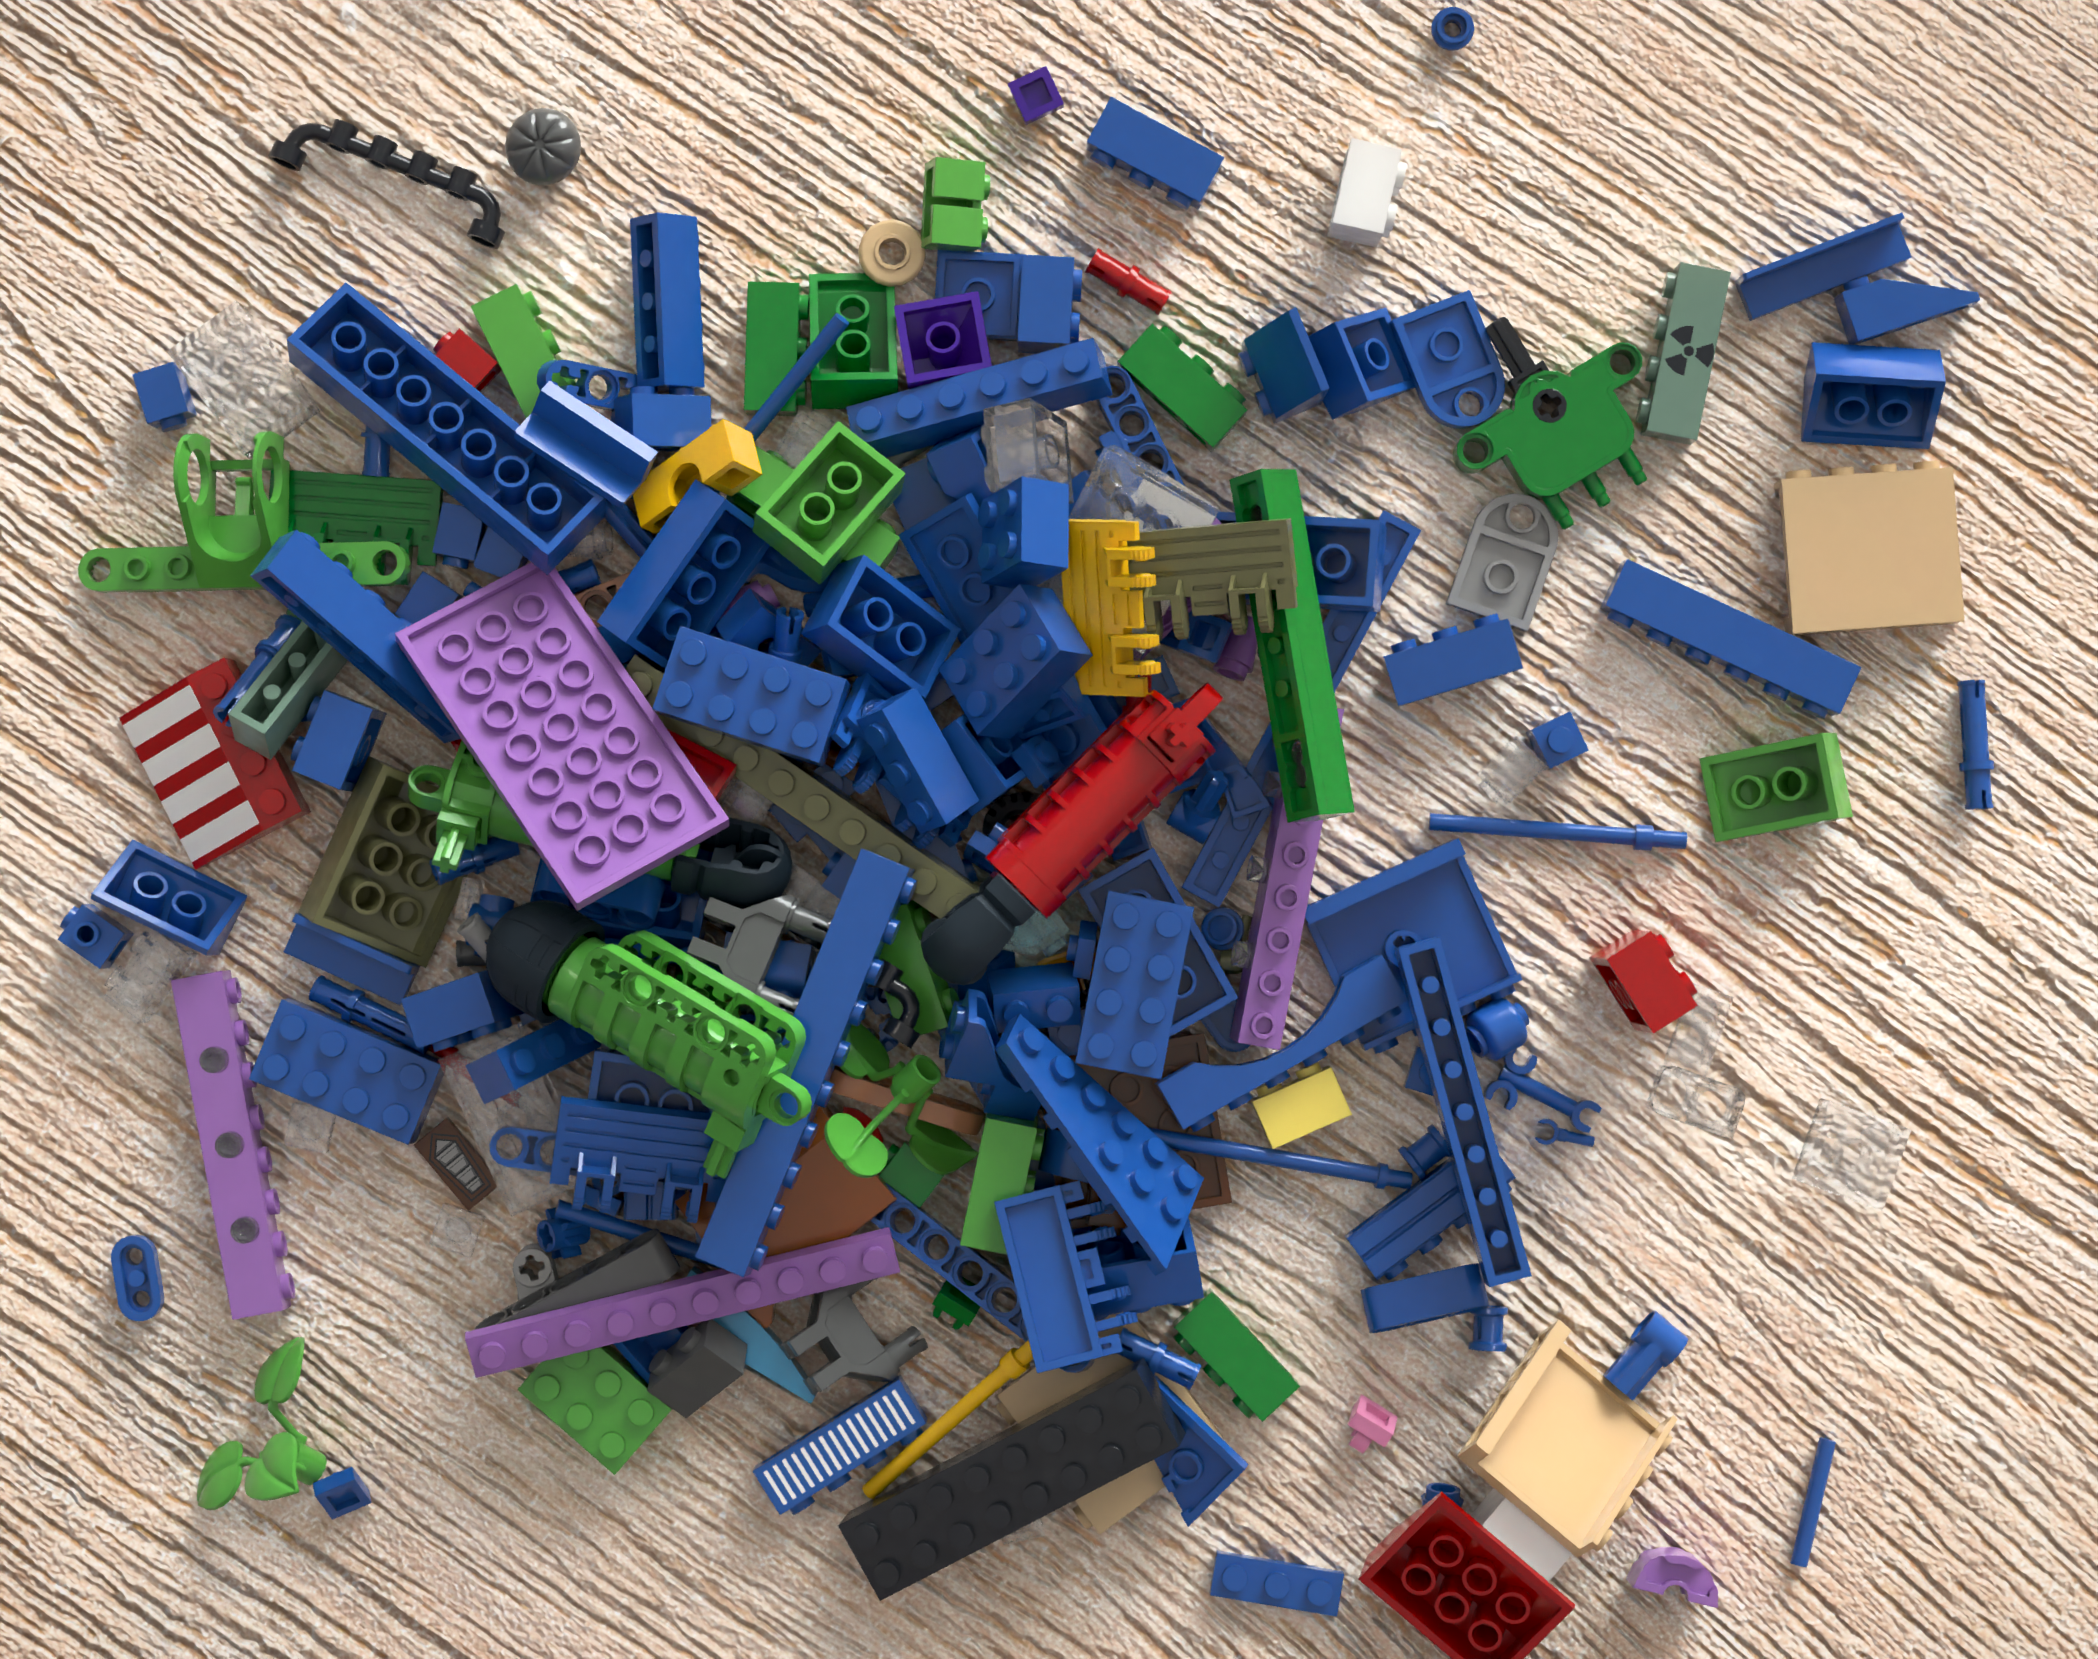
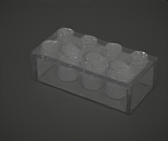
(529, 1106)

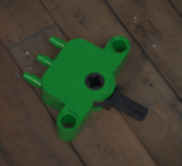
(1581, 438)

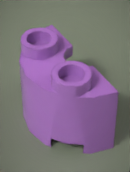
(1671, 1566)

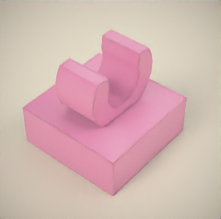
(1370, 1423)

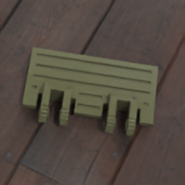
(1217, 570)

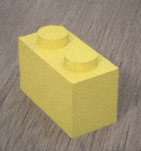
(1300, 1105)

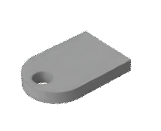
(1505, 564)

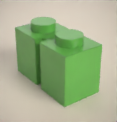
(953, 205)

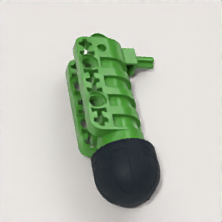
(559, 966)

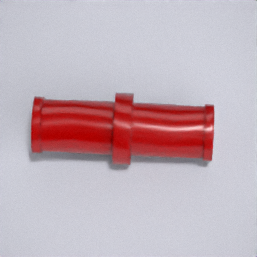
(1128, 281)

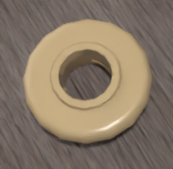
(887, 232)

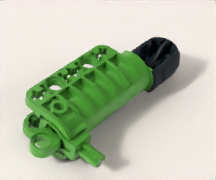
(745, 867)

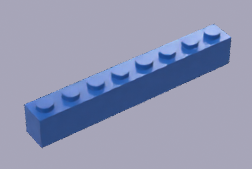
(1462, 1111)

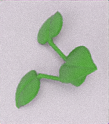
(931, 1144)
(284, 1455)

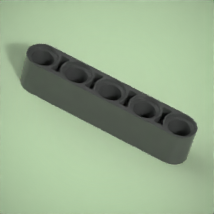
(629, 1267)

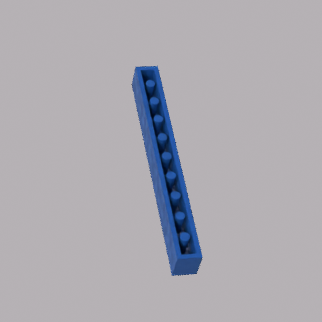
(827, 1012)

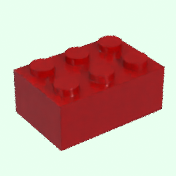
(1645, 980)

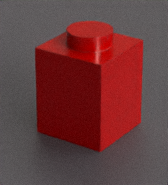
(467, 359)

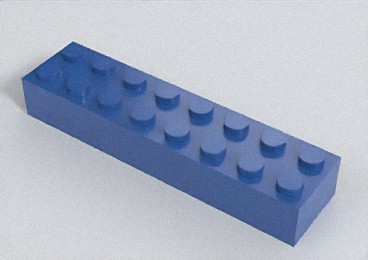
(443, 427)

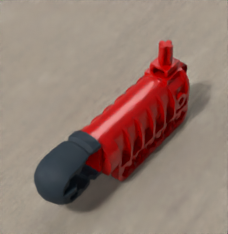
(1073, 828)

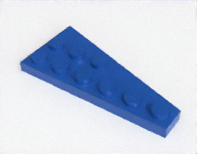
(1109, 1144)

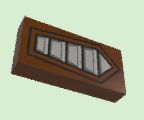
(457, 1163)

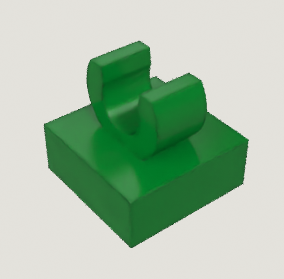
(955, 1304)

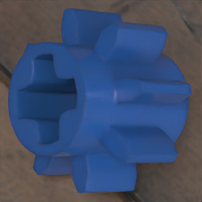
(561, 1236)

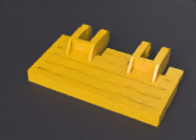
(1105, 607)

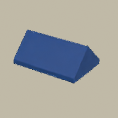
(170, 898)

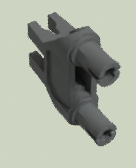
(756, 941)
(849, 1342)

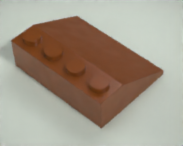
(822, 1205)

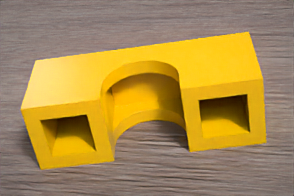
(718, 457)

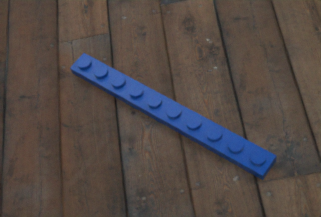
(1343, 631)

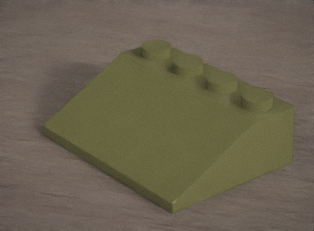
(378, 870)

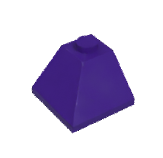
(942, 338)

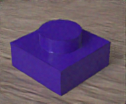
(1035, 95)

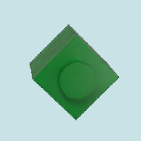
(908, 1175)

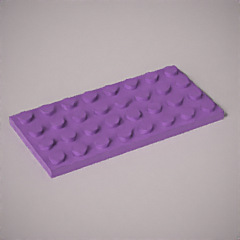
(562, 732)

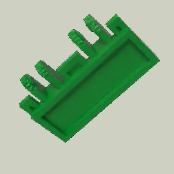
(366, 511)

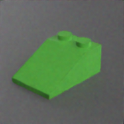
(1776, 787)

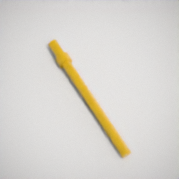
(1011, 1365)

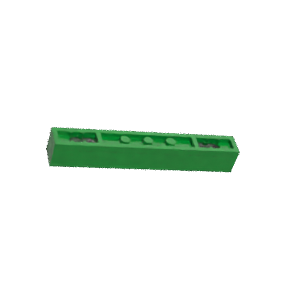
(1297, 665)

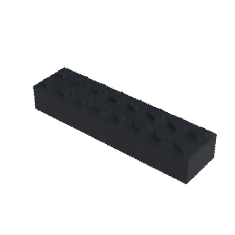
(1012, 1479)

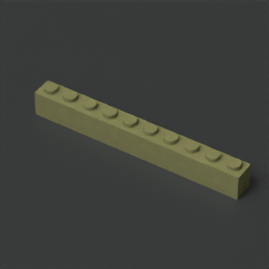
(818, 803)

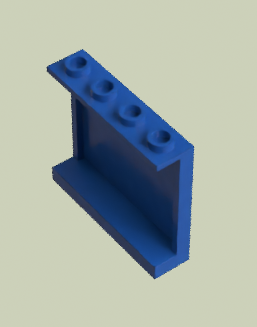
(1433, 899)

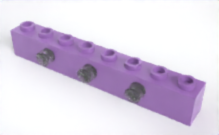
(1276, 923)
(232, 1144)

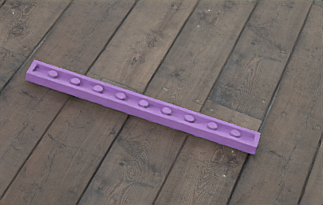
(680, 1303)

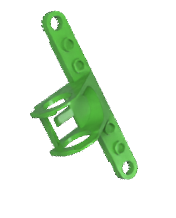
(228, 547)

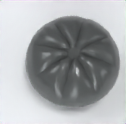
(543, 146)

